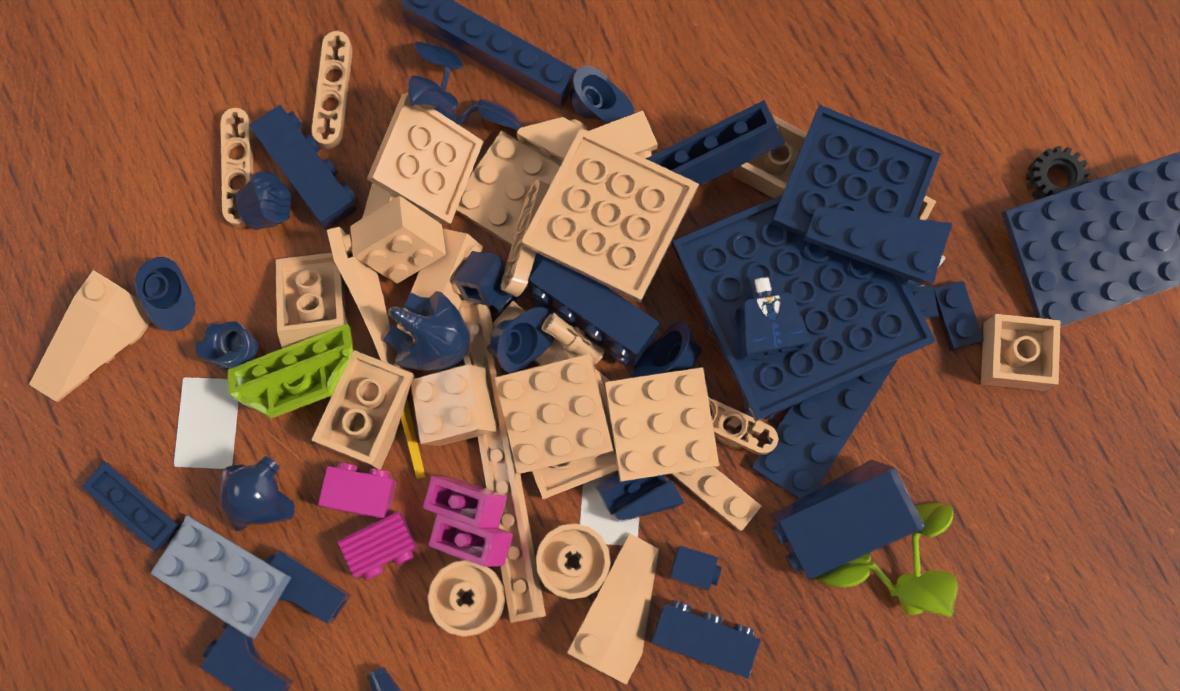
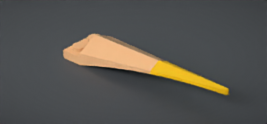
(367, 293)

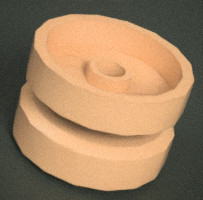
(567, 542)
(447, 594)

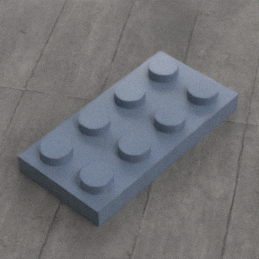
(221, 576)

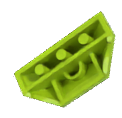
(293, 374)

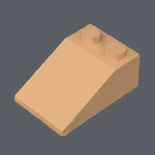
(308, 297)
(364, 410)

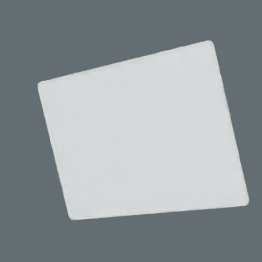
(206, 424)
(599, 519)

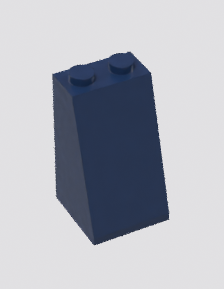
(846, 519)

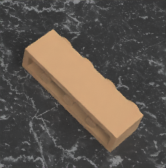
(440, 274)

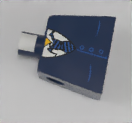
(770, 323)

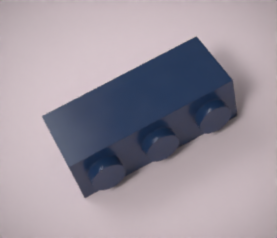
(706, 638)

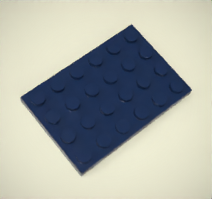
(1100, 241)

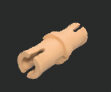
(571, 338)

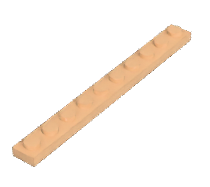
(706, 483)
(520, 568)

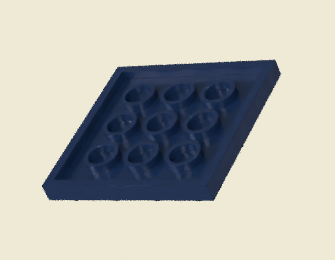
(854, 169)

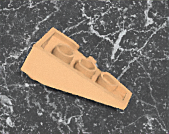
(617, 620)

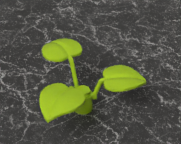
(917, 593)

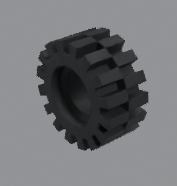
(1062, 160)

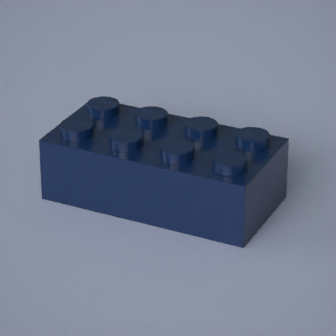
(594, 309)

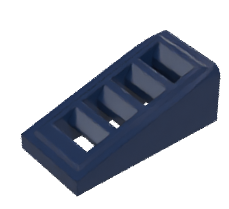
(657, 500)

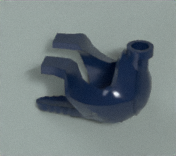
(439, 339)
(252, 495)

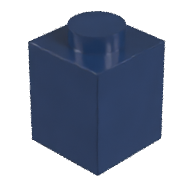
(480, 278)
(695, 568)

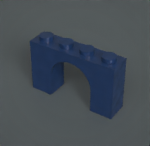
(234, 655)

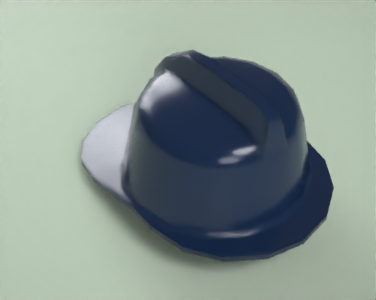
(598, 97)
(164, 294)
(520, 339)
(669, 353)

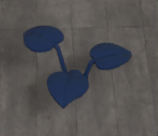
(427, 92)

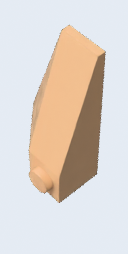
(92, 331)

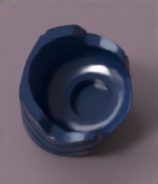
(263, 201)
(227, 345)

